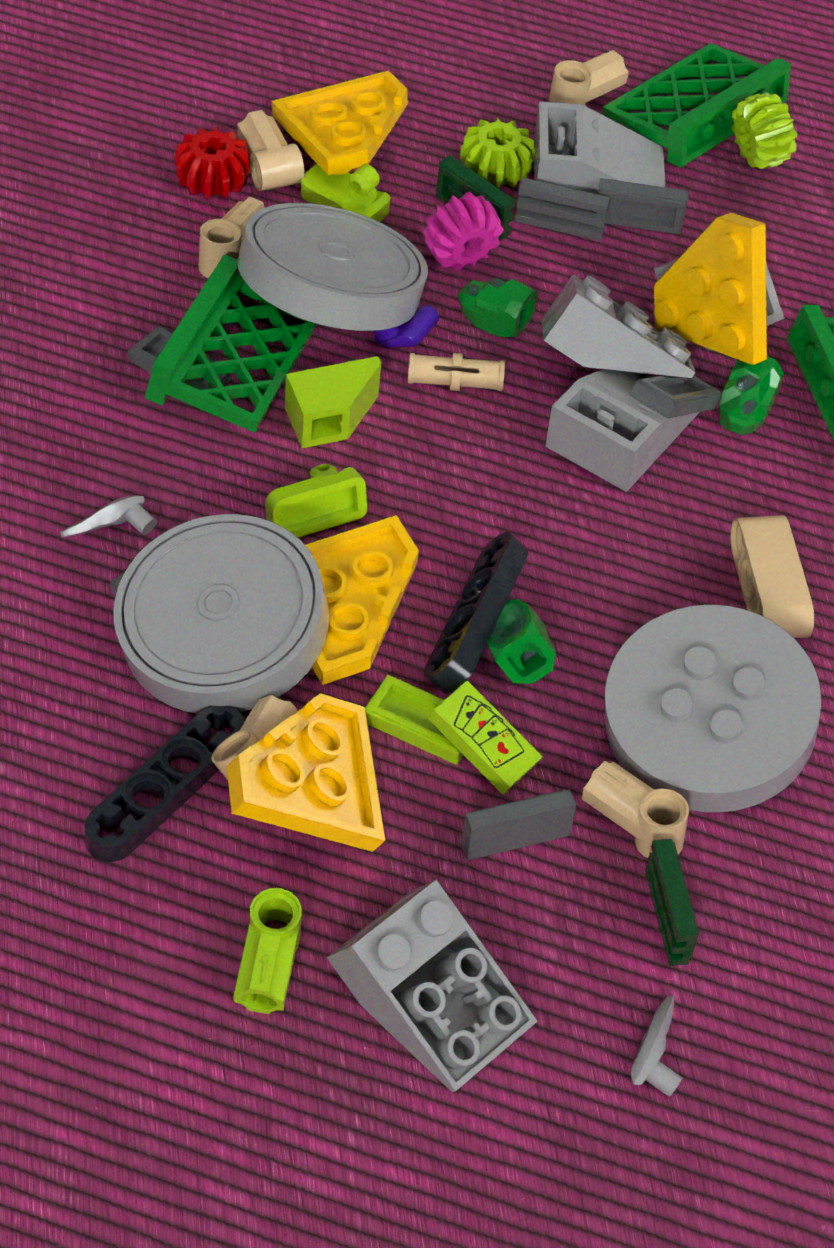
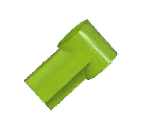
(269, 951)

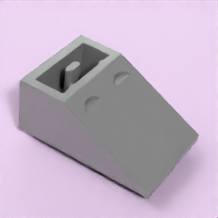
(582, 146)
(611, 336)
(609, 429)
(433, 985)

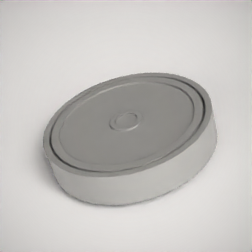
(332, 266)
(221, 613)
(713, 706)

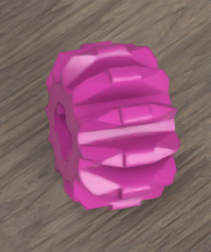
(462, 231)

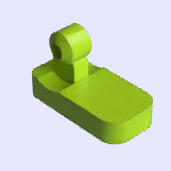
(347, 191)
(319, 502)

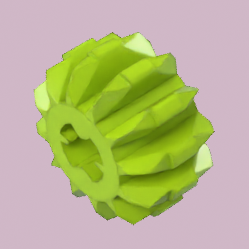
(764, 130)
(498, 152)

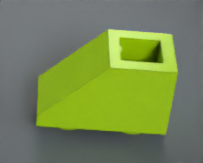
(331, 399)

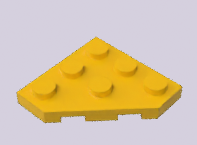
(344, 121)
(719, 290)
(363, 583)
(313, 776)

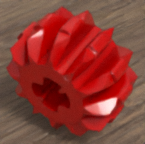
(212, 163)

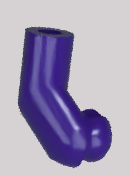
(409, 333)

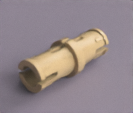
(456, 372)

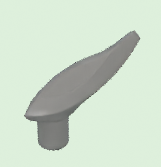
(116, 513)
(646, 1062)

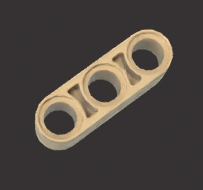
(772, 573)

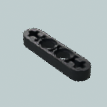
(476, 613)
(160, 777)

